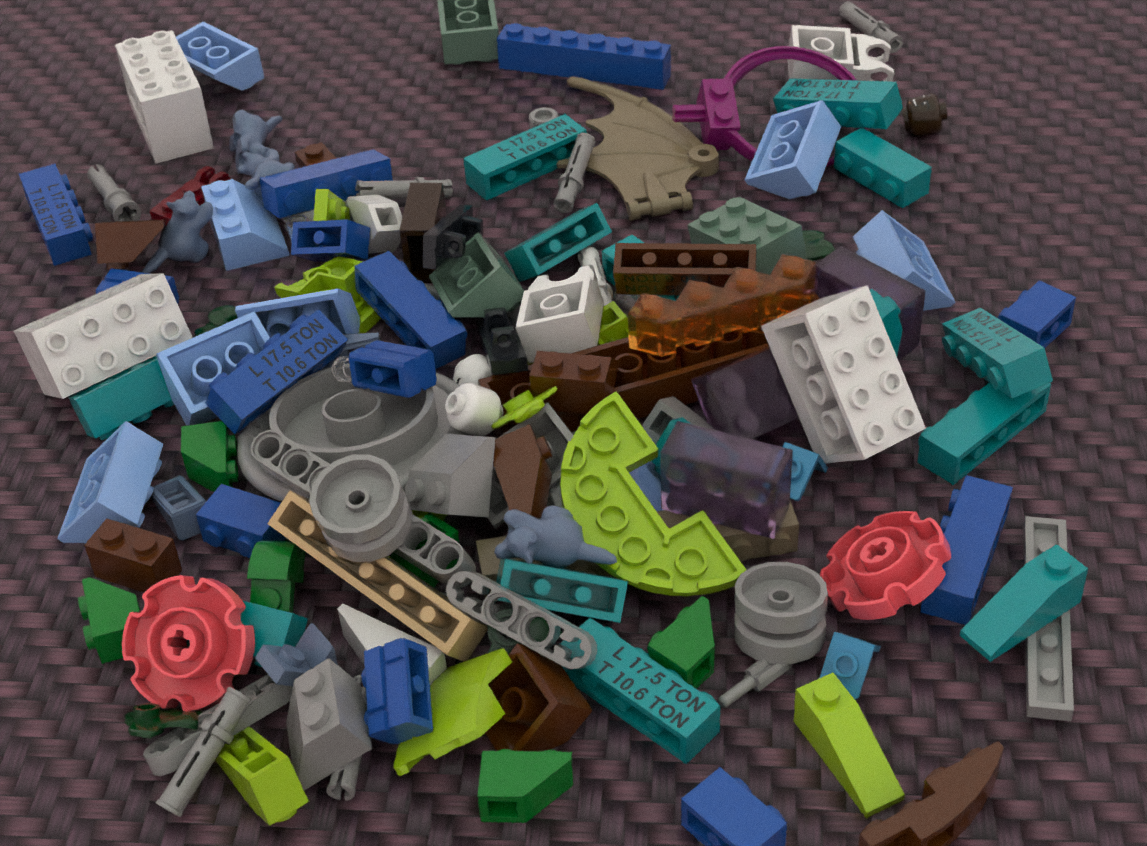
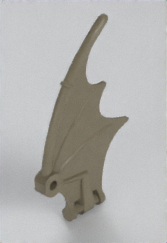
(645, 153)

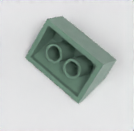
(477, 281)

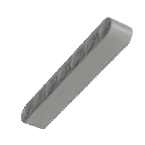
(293, 459)

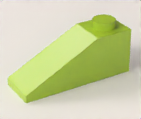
(846, 744)
(262, 776)

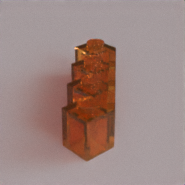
(709, 311)

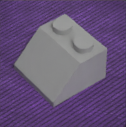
(453, 477)
(325, 722)

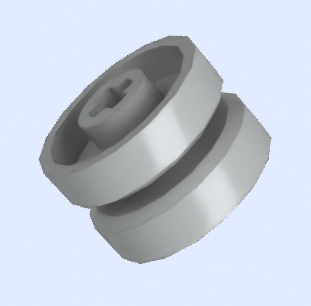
(361, 508)
(780, 612)

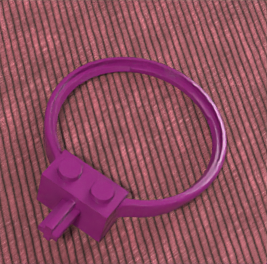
(717, 104)

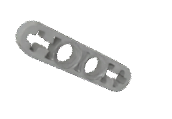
(518, 624)
(170, 750)

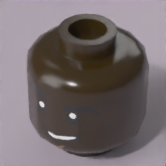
(924, 115)

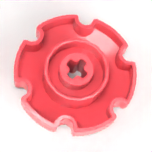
(886, 565)
(158, 639)

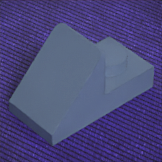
(290, 662)

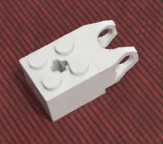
(841, 46)
(561, 314)

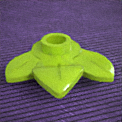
(523, 407)

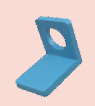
(802, 468)
(849, 661)

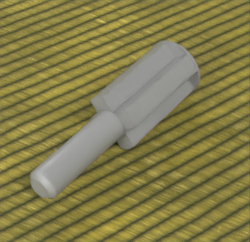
(756, 677)

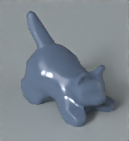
(250, 134)
(260, 166)
(182, 236)
(552, 540)

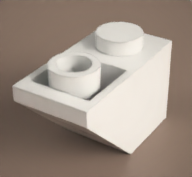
(381, 216)

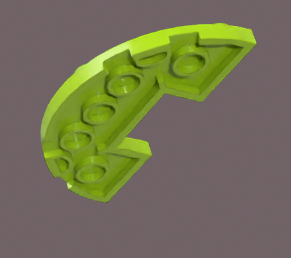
(620, 518)

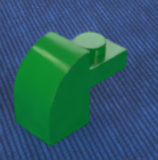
(274, 571)

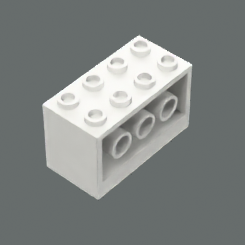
(164, 96)
(103, 335)
(844, 376)

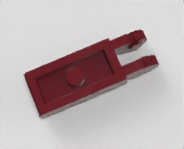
(203, 177)

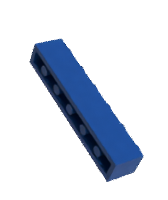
(584, 56)

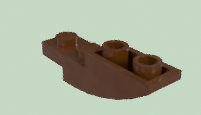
(947, 806)

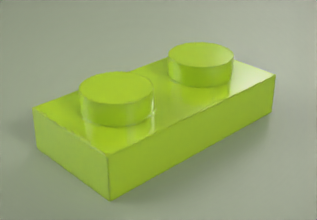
(329, 206)

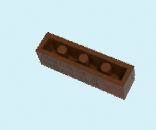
(669, 266)

